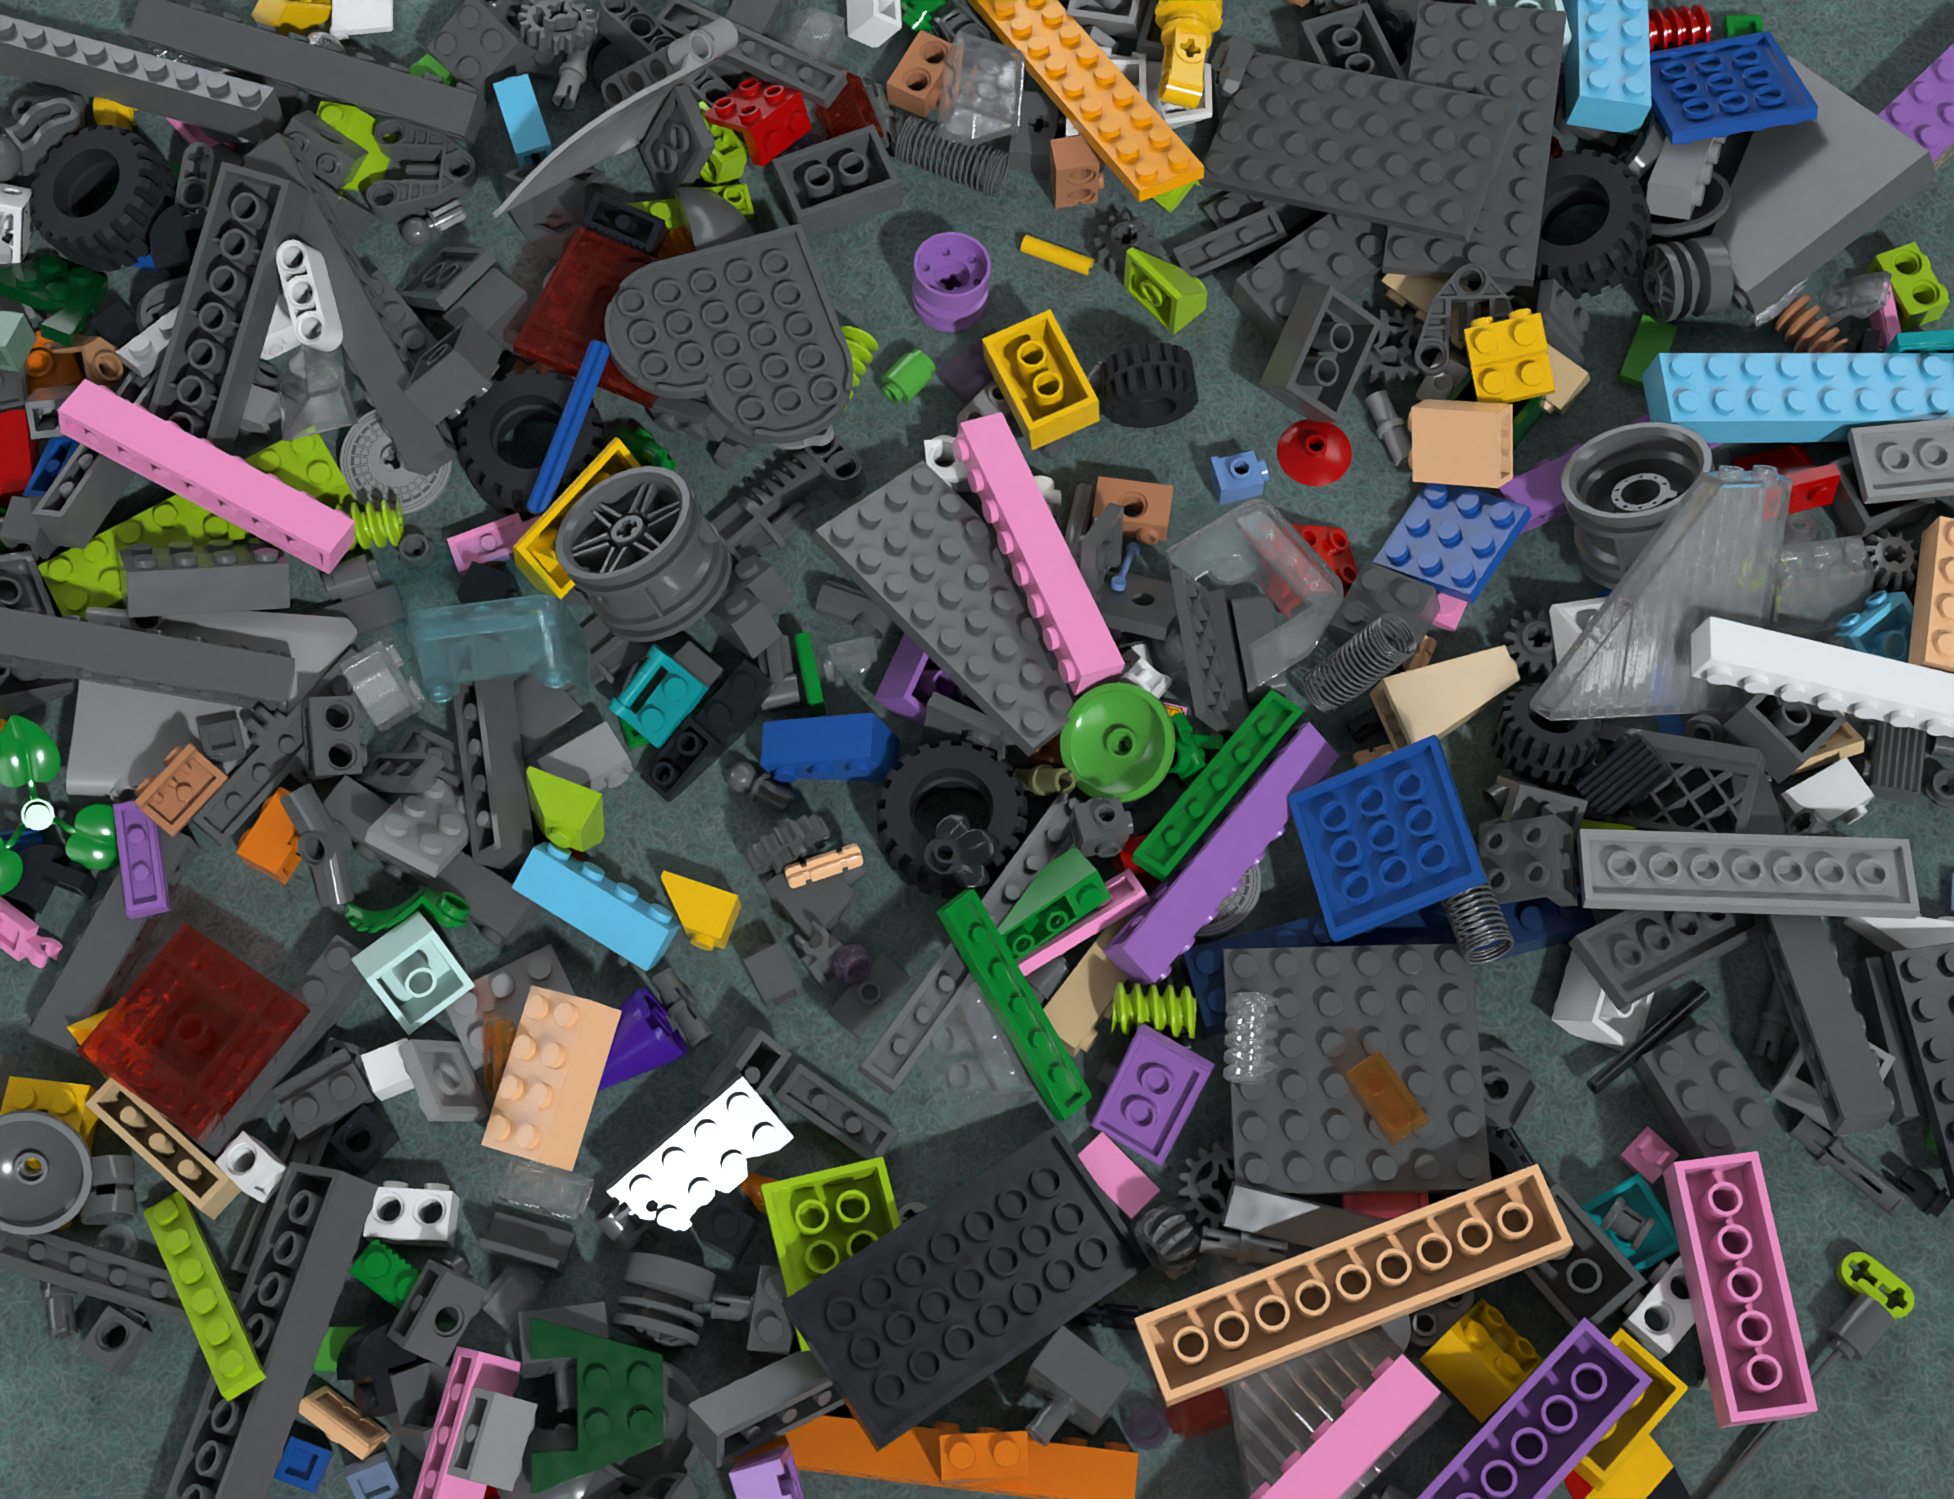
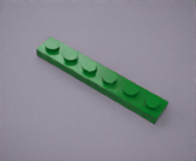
(1217, 786)
(1014, 1004)

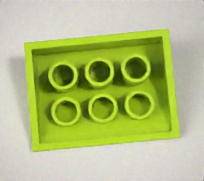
(827, 1219)

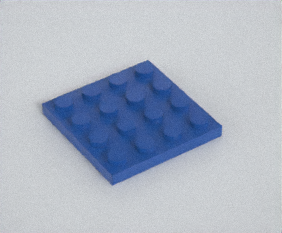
(1726, 88)
(1386, 839)

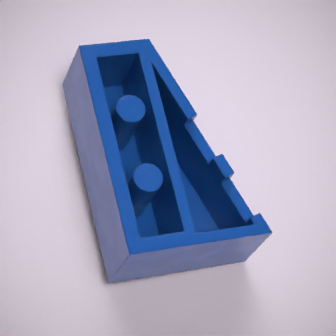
(829, 748)

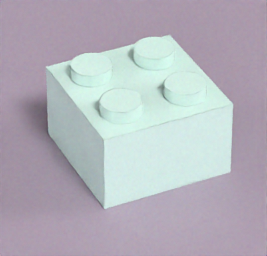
(413, 972)

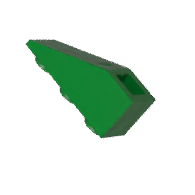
(1053, 902)

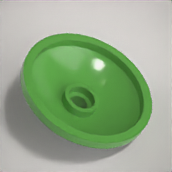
(1095, 738)

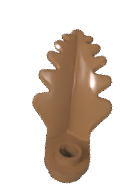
(95, 354)

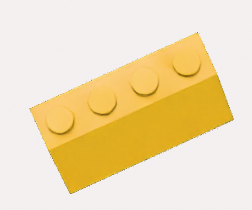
(536, 548)

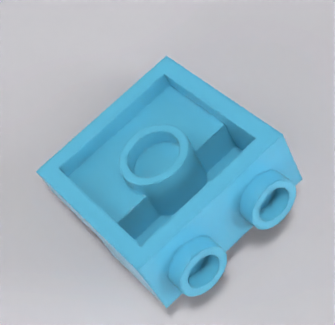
(1881, 628)

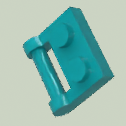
(667, 704)

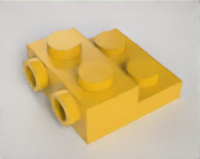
(1509, 358)

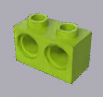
(728, 157)
(1916, 284)

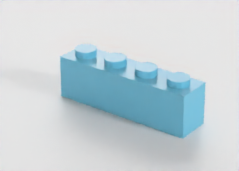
(596, 904)

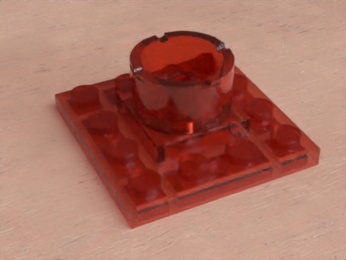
(575, 307)
(193, 1032)

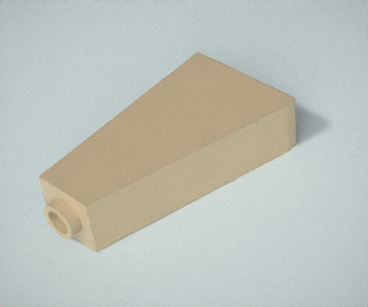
(1442, 695)

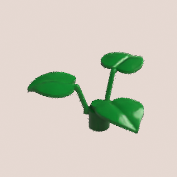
(32, 757)

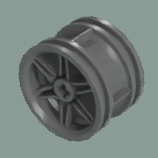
(1625, 489)
(644, 554)

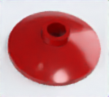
(1312, 466)

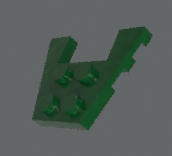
(57, 289)
(615, 1402)

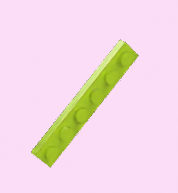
(204, 1296)

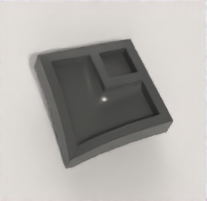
(959, 722)

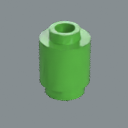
(907, 376)

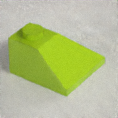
(360, 129)
(1164, 289)
(565, 811)

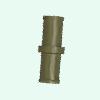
(1045, 780)

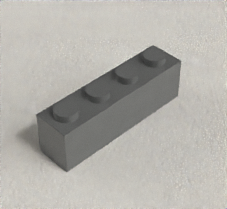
(760, 1407)

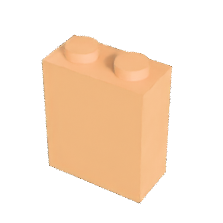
(1461, 443)

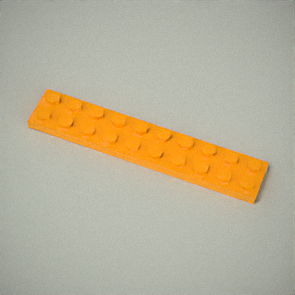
(1094, 95)

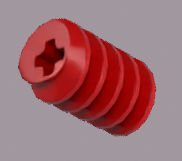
(1678, 26)

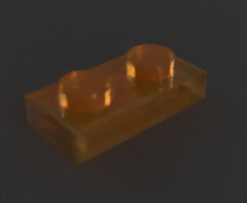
(498, 1039)
(1386, 1097)

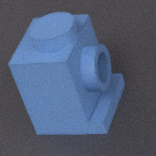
(1230, 485)

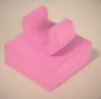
(1648, 1155)

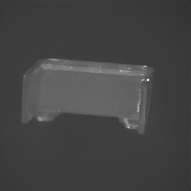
(1264, 545)

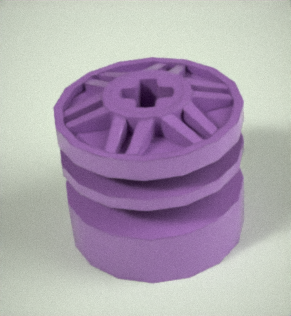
(950, 281)

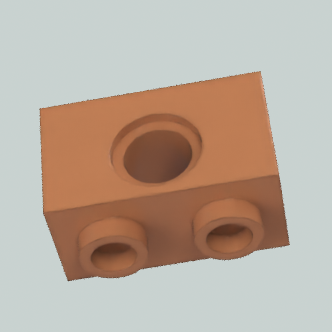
(1149, 499)

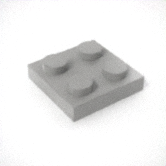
(443, 1080)

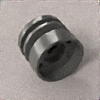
(1686, 279)
(663, 1300)

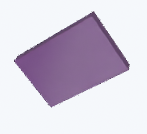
(1152, 1094)

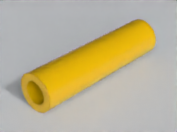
(1056, 255)

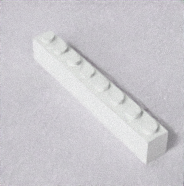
(1823, 675)

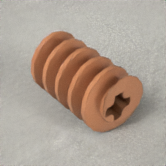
(1805, 331)

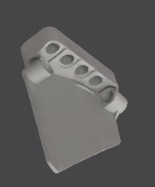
(632, 106)
(129, 732)

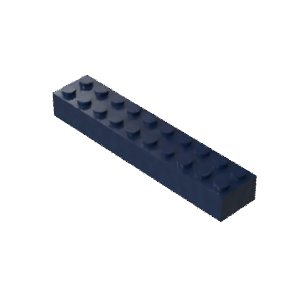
(1532, 923)

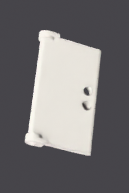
(360, 17)

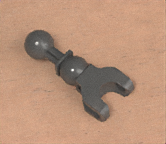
(35, 135)

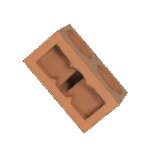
(918, 73)
(1074, 172)

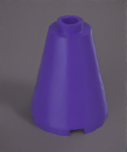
(641, 1040)

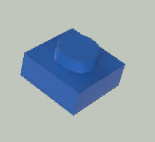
(303, 1465)

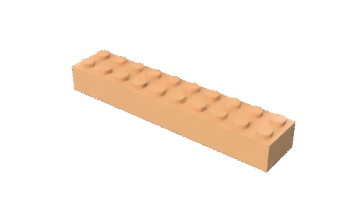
(1352, 1284)

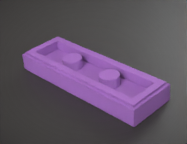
(141, 862)

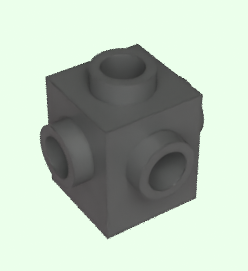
(1100, 826)

